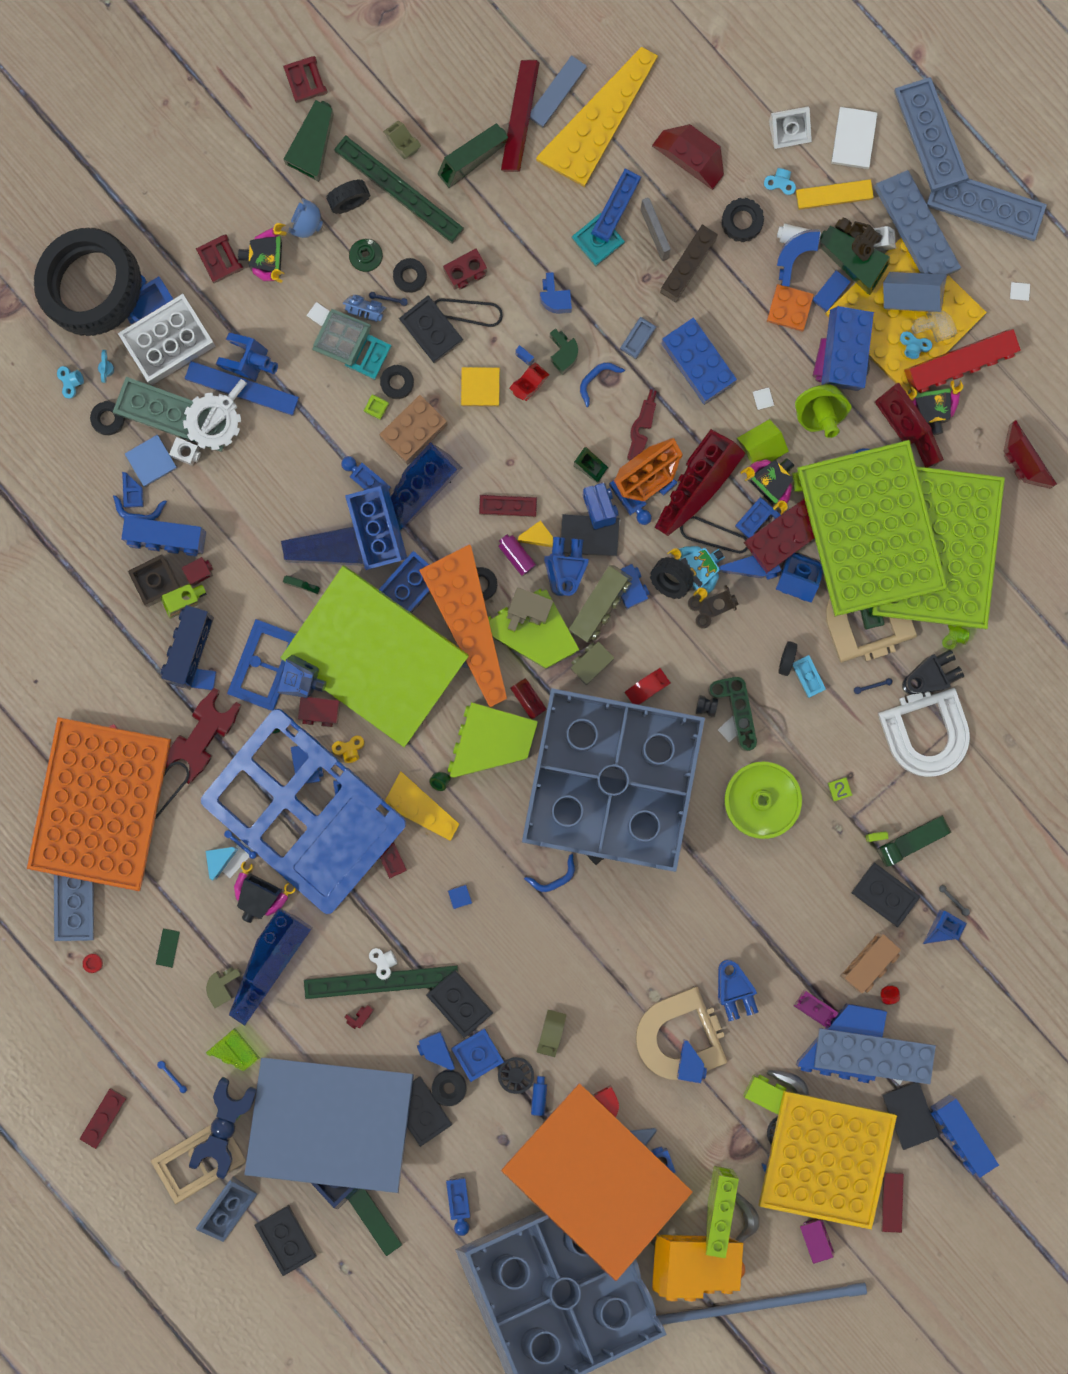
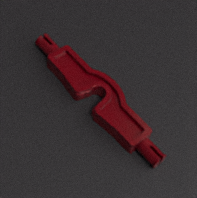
(643, 421)

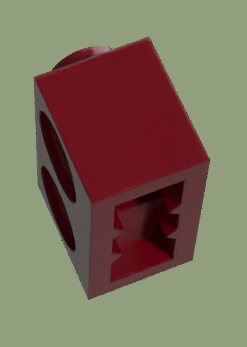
(462, 265)

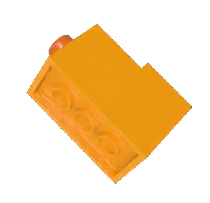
(688, 1273)

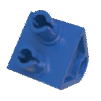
(252, 361)
(565, 569)
(733, 988)

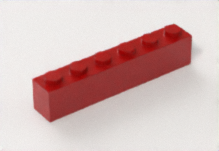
(962, 360)

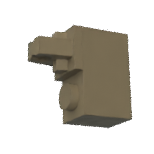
(528, 605)

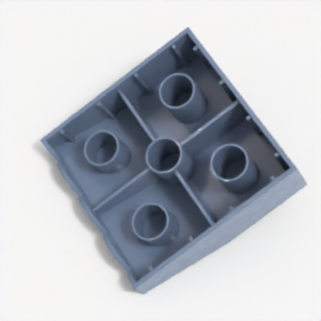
(613, 780)
(553, 1303)

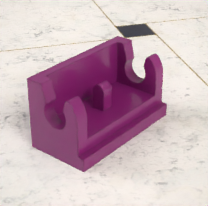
(815, 1009)
(817, 1240)

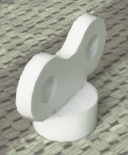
(383, 962)

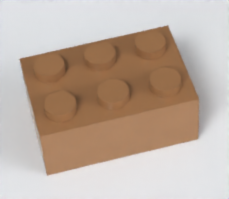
(413, 429)
(871, 963)

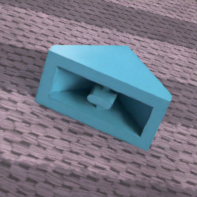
(218, 860)

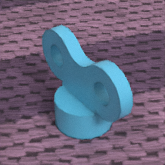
(781, 181)
(914, 345)
(105, 367)
(70, 381)

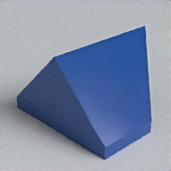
(945, 928)

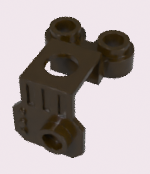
(864, 238)
(707, 609)

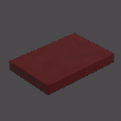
(902, 414)

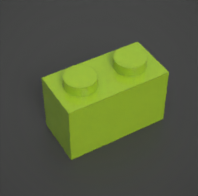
(764, 1093)

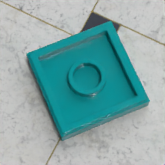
(594, 247)

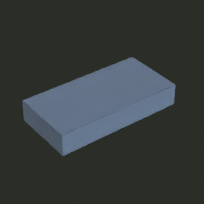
(638, 338)

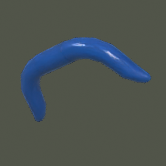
(592, 374)
(152, 516)
(557, 883)

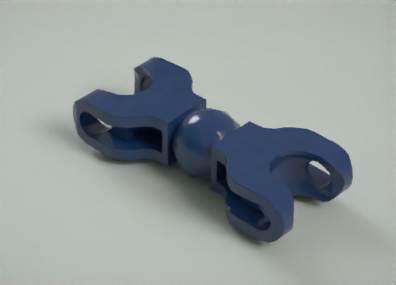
(222, 1128)

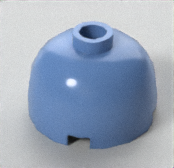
(306, 220)

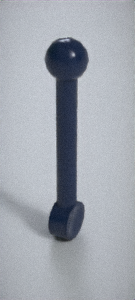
(403, 301)
(857, 690)

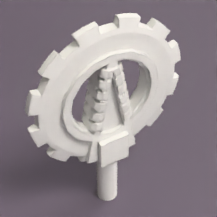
(221, 408)

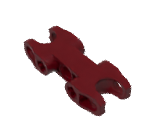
(209, 724)

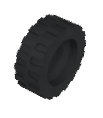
(348, 196)
(735, 207)
(676, 569)

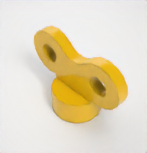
(348, 749)

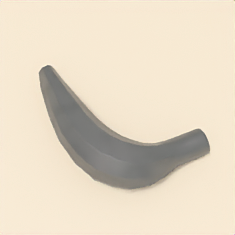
(791, 1080)
(750, 1216)

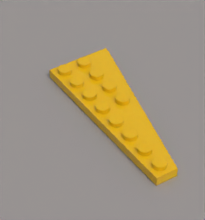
(588, 134)

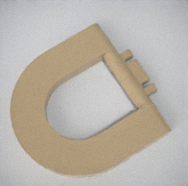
(845, 642)
(668, 1009)

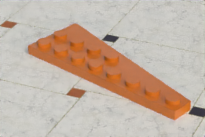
(459, 597)

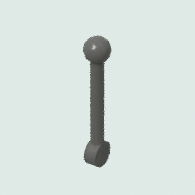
(965, 911)

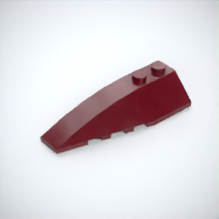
(705, 474)

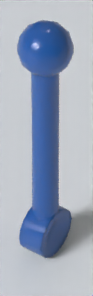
(228, 834)
(162, 1065)

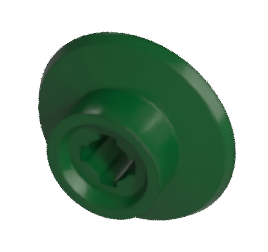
(369, 262)

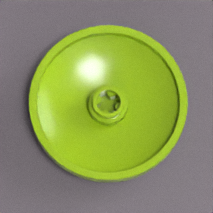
(763, 800)

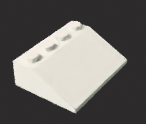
(166, 339)

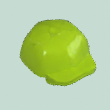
(822, 409)

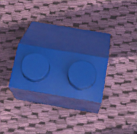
(800, 577)

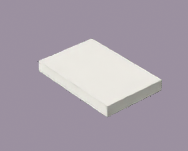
(854, 138)

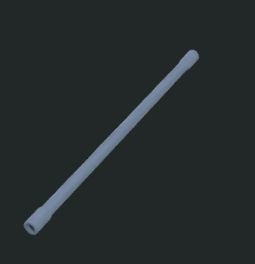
(849, 1290)

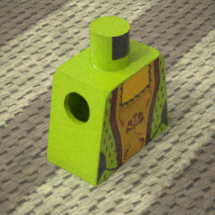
(175, 603)

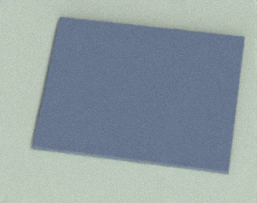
(329, 1125)

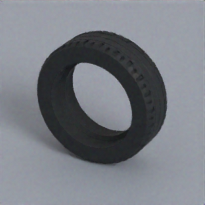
(61, 255)

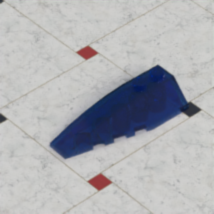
(422, 483)

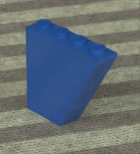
(853, 1020)

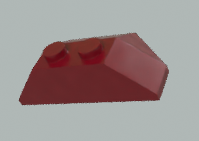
(693, 153)
(1025, 459)

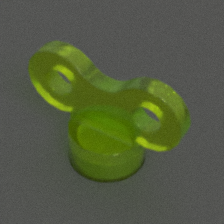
(957, 635)

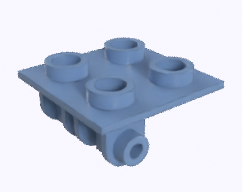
(357, 302)

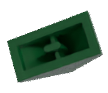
(590, 465)

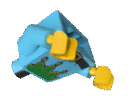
(702, 566)

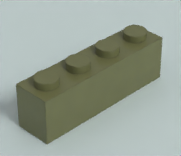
(601, 603)

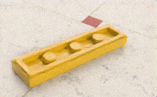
(834, 194)

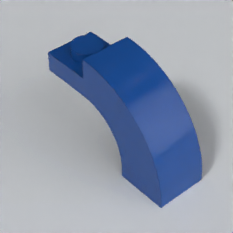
(799, 243)

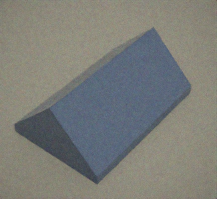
(914, 291)
(227, 1210)

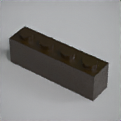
(688, 263)

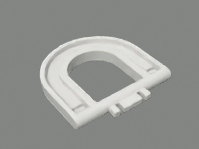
(955, 725)

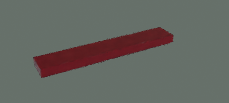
(520, 115)

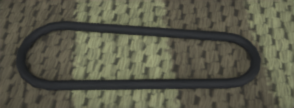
(472, 302)
(711, 544)
(180, 787)

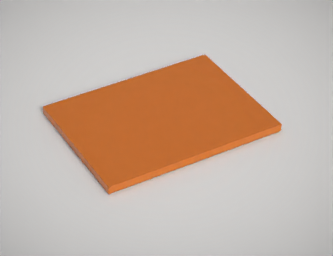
(99, 804)
(596, 1181)

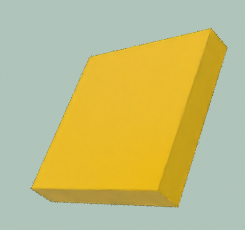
(480, 386)

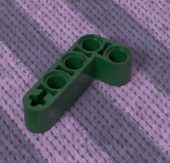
(737, 714)
(913, 841)

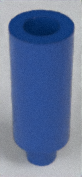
(539, 1097)

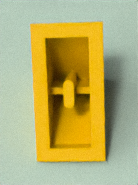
(537, 535)

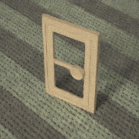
(209, 1177)

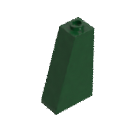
(311, 141)
(471, 155)
(865, 273)

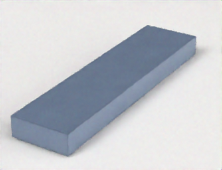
(557, 91)

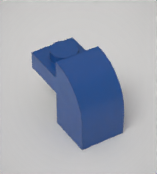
(552, 300)

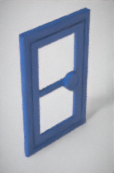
(248, 659)

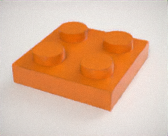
(790, 307)

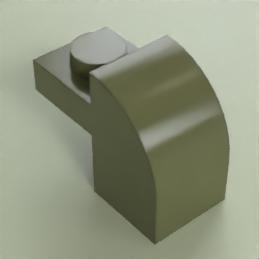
(402, 139)
(217, 989)
(551, 1033)

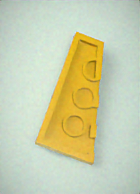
(420, 808)

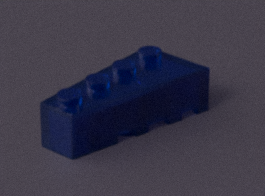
(324, 548)

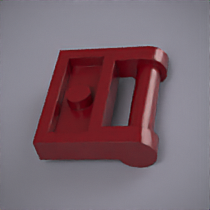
(299, 82)
(213, 261)

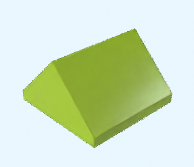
(763, 442)

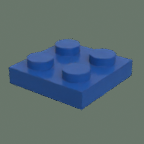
(477, 1055)

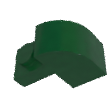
(567, 355)

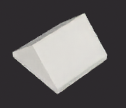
(790, 127)

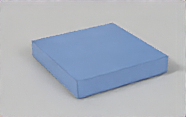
(150, 460)

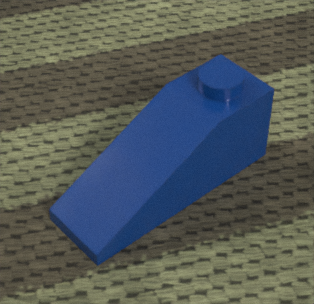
(749, 567)

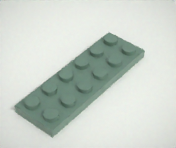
(158, 409)

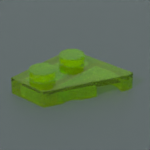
(234, 1050)

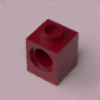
(198, 571)

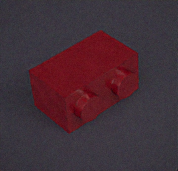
(319, 710)

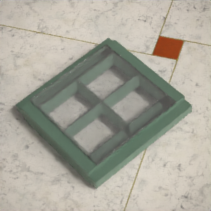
(341, 337)

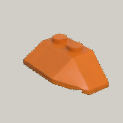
(649, 471)

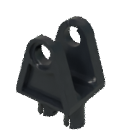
(931, 676)

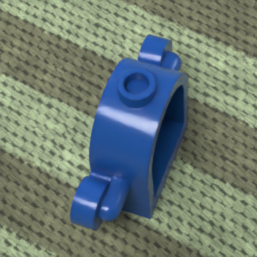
(152, 297)

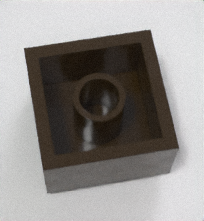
(154, 580)

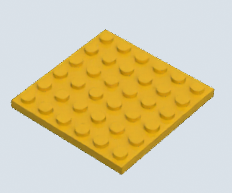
(889, 324)
(827, 1160)

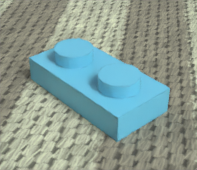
(808, 676)

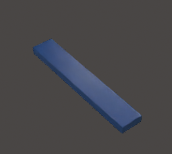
(251, 392)

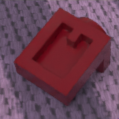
(363, 1014)

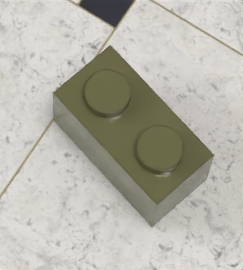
(591, 663)

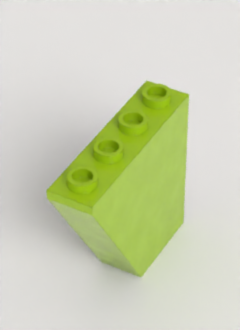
(541, 643)
(491, 740)
(720, 1210)

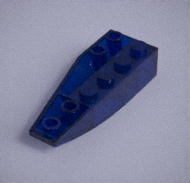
(268, 960)

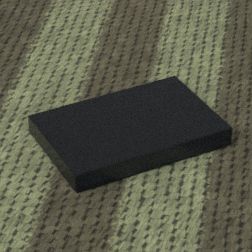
(431, 329)
(596, 541)
(885, 894)
(459, 1003)
(425, 1114)
(914, 1119)
(285, 1240)

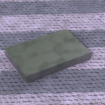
(655, 229)

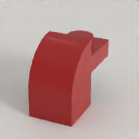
(529, 382)
(647, 687)
(608, 1099)

